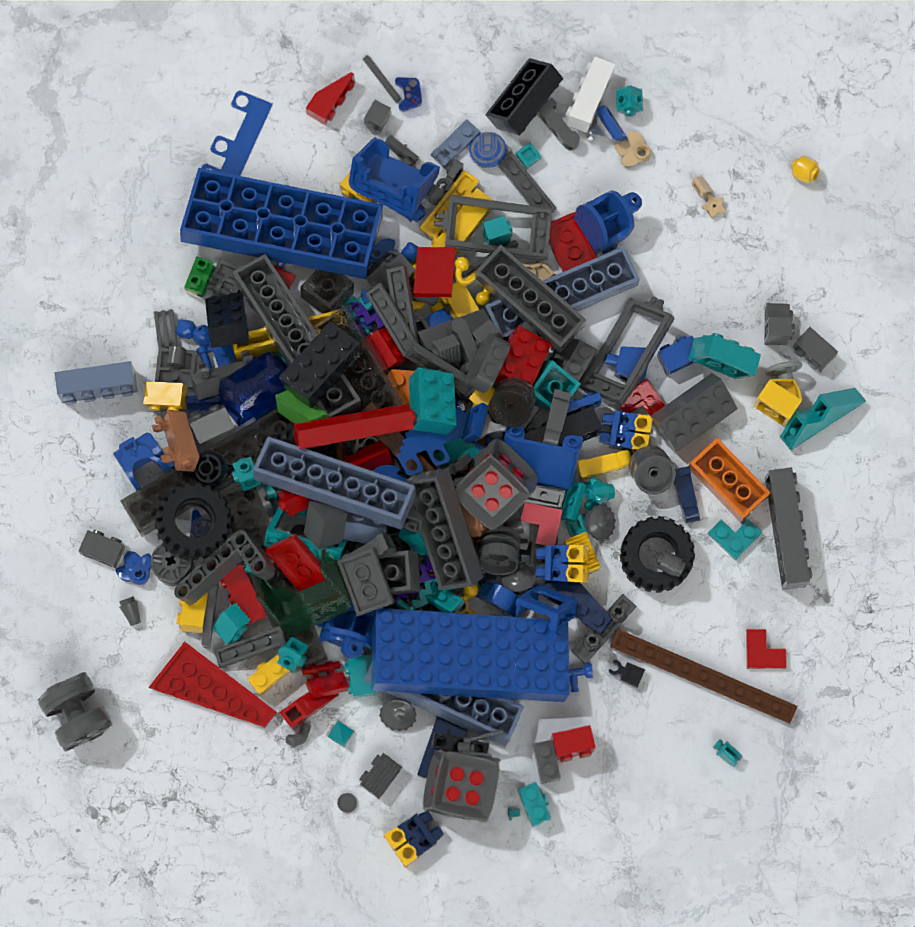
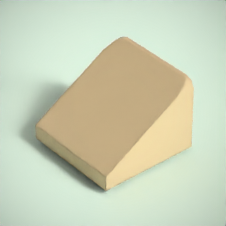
(701, 187)

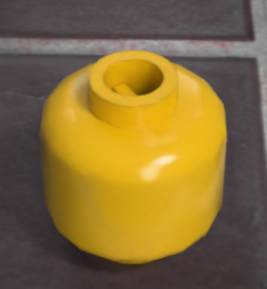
(805, 169)

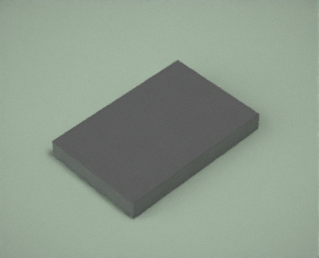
(365, 581)

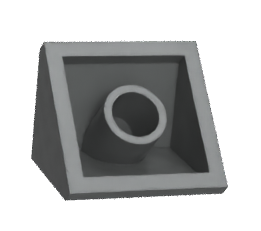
(324, 524)

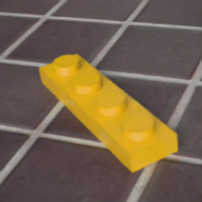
(461, 187)

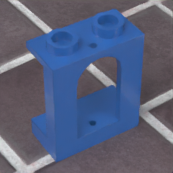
(559, 615)

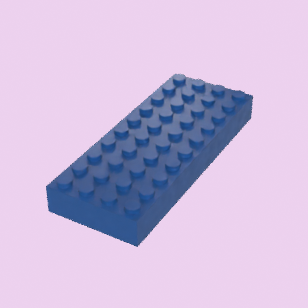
(281, 222)
(469, 655)

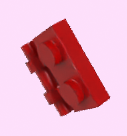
(326, 684)

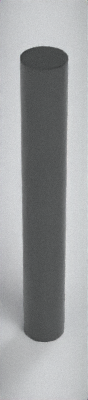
(382, 79)

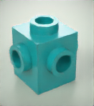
(629, 100)
(244, 473)
(292, 654)

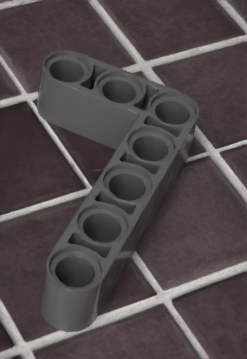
(217, 565)

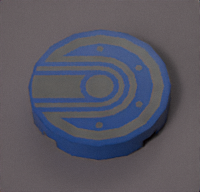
(487, 149)

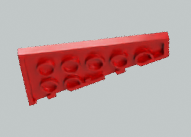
(201, 682)

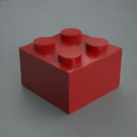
(573, 743)

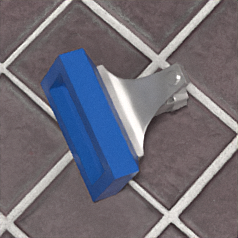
(606, 127)
(479, 425)

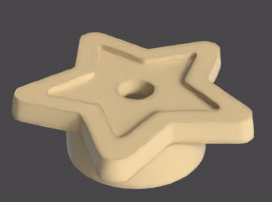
(709, 206)

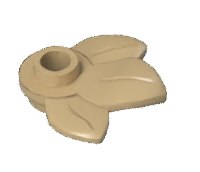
(630, 149)

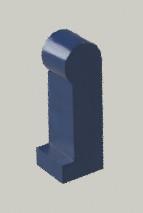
(686, 495)

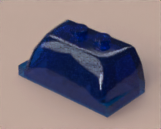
(252, 387)

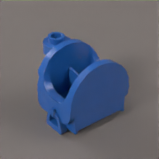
(608, 219)
(137, 453)
(348, 632)

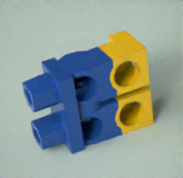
(628, 431)
(557, 561)

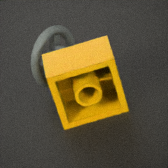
(781, 395)

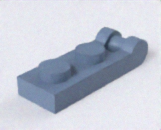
(455, 143)

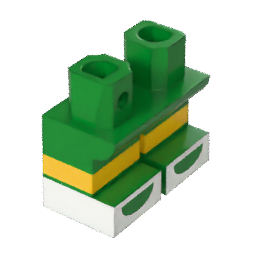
(199, 278)

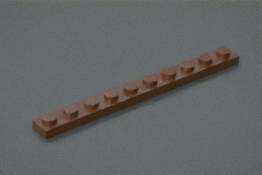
(703, 676)

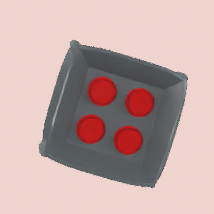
(495, 484)
(461, 786)

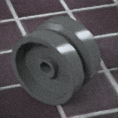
(652, 470)

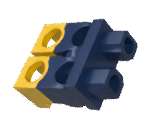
(420, 837)

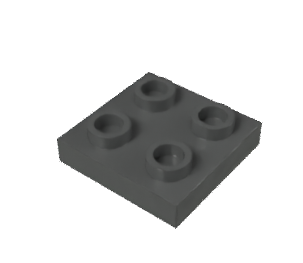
(175, 365)

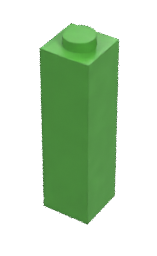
(296, 410)

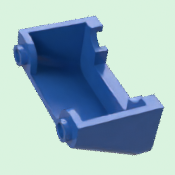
(375, 171)
(551, 463)

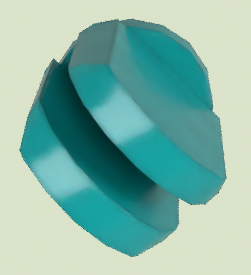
(727, 752)

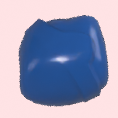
(410, 252)
(185, 328)
(201, 335)

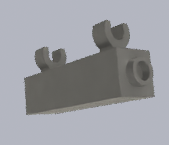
(207, 381)

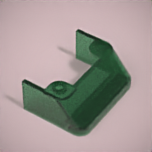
(309, 606)

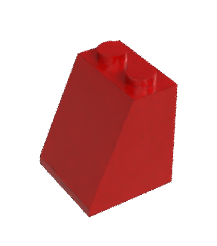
(387, 349)

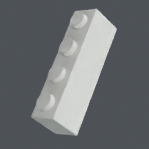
(590, 95)

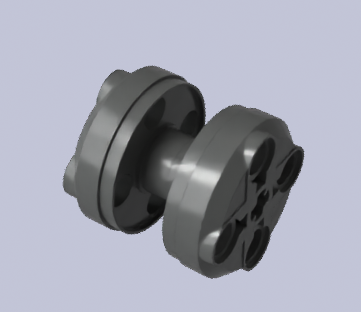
(68, 699)

